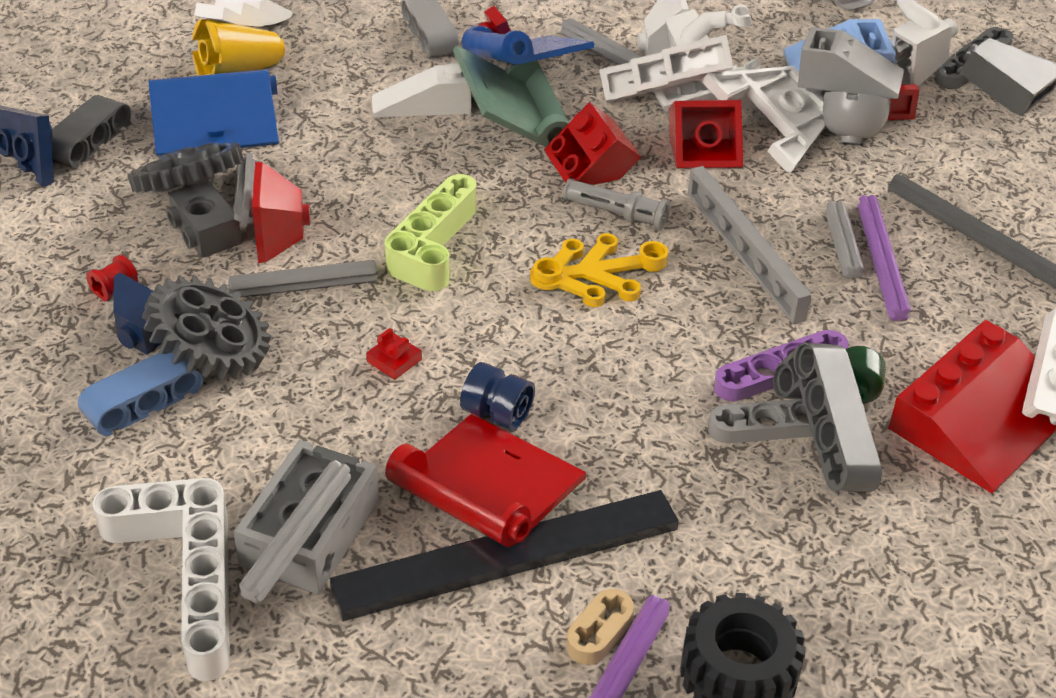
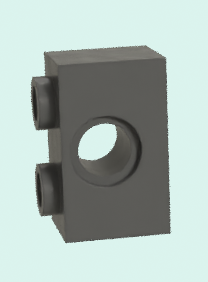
(203, 218)

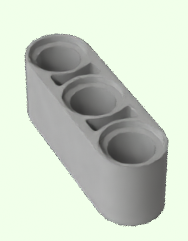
(431, 26)

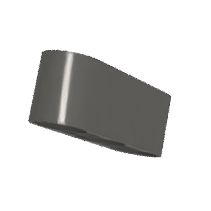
(87, 128)

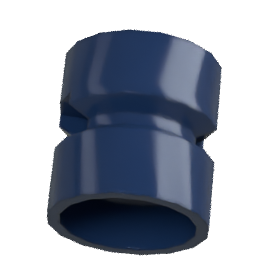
(493, 393)

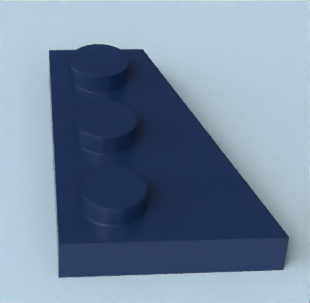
(28, 140)

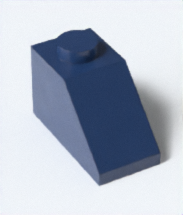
(128, 311)

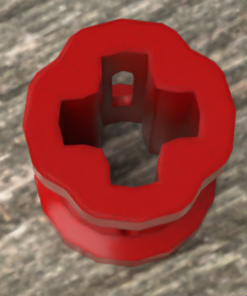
(102, 281)

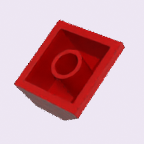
(706, 133)

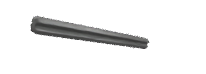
(974, 229)

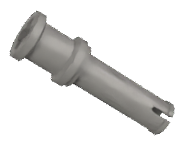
(635, 206)

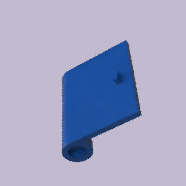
(517, 46)
(214, 109)

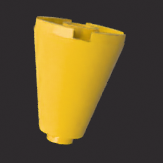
(234, 48)

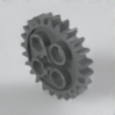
(185, 167)
(206, 327)

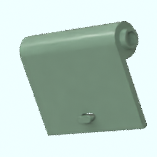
(515, 97)

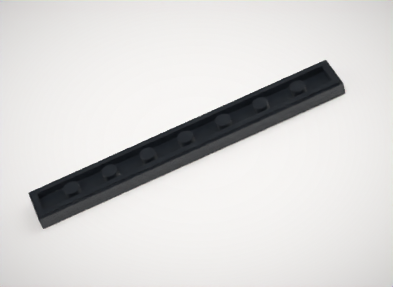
(487, 560)

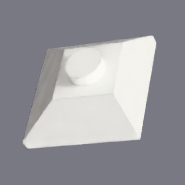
(654, 31)

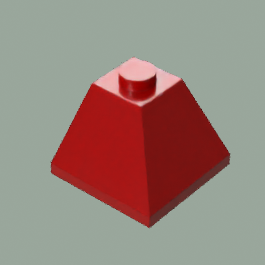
(276, 212)

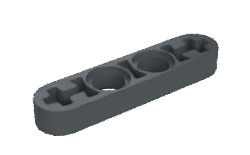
(945, 74)

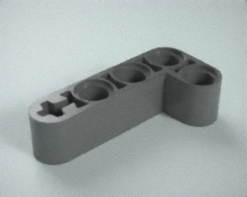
(835, 413)

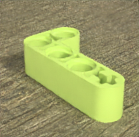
(417, 244)

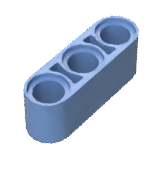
(136, 392)

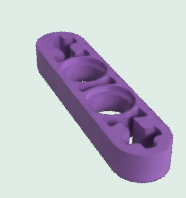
(757, 383)

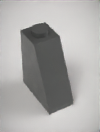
(1009, 74)

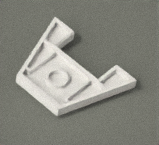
(777, 95)

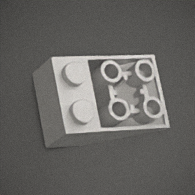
(843, 64)

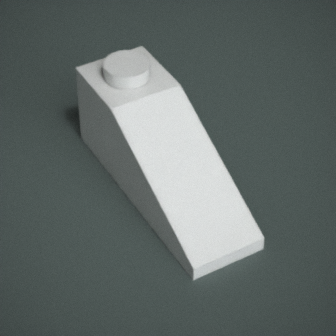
(431, 92)

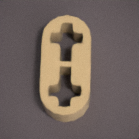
(592, 621)

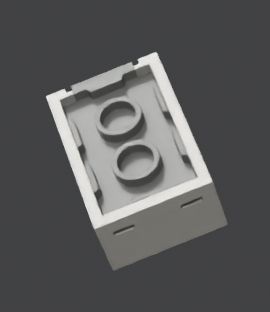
(332, 535)

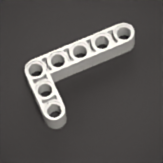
(199, 515)

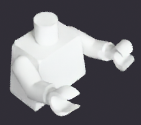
(691, 28)
(922, 42)

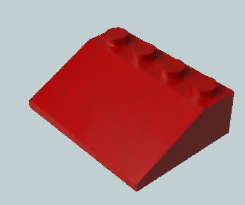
(972, 406)

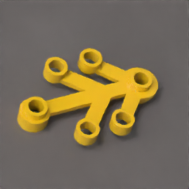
(554, 273)

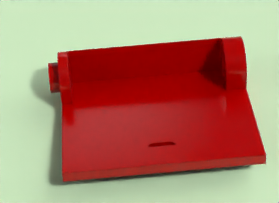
(486, 479)

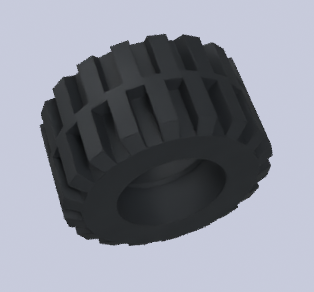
(747, 627)

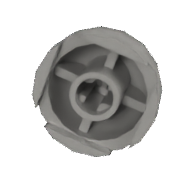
(854, 115)

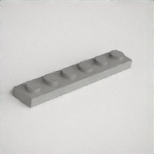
(749, 245)

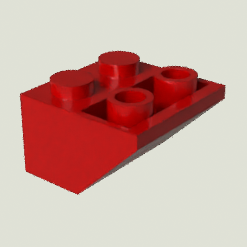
(592, 149)

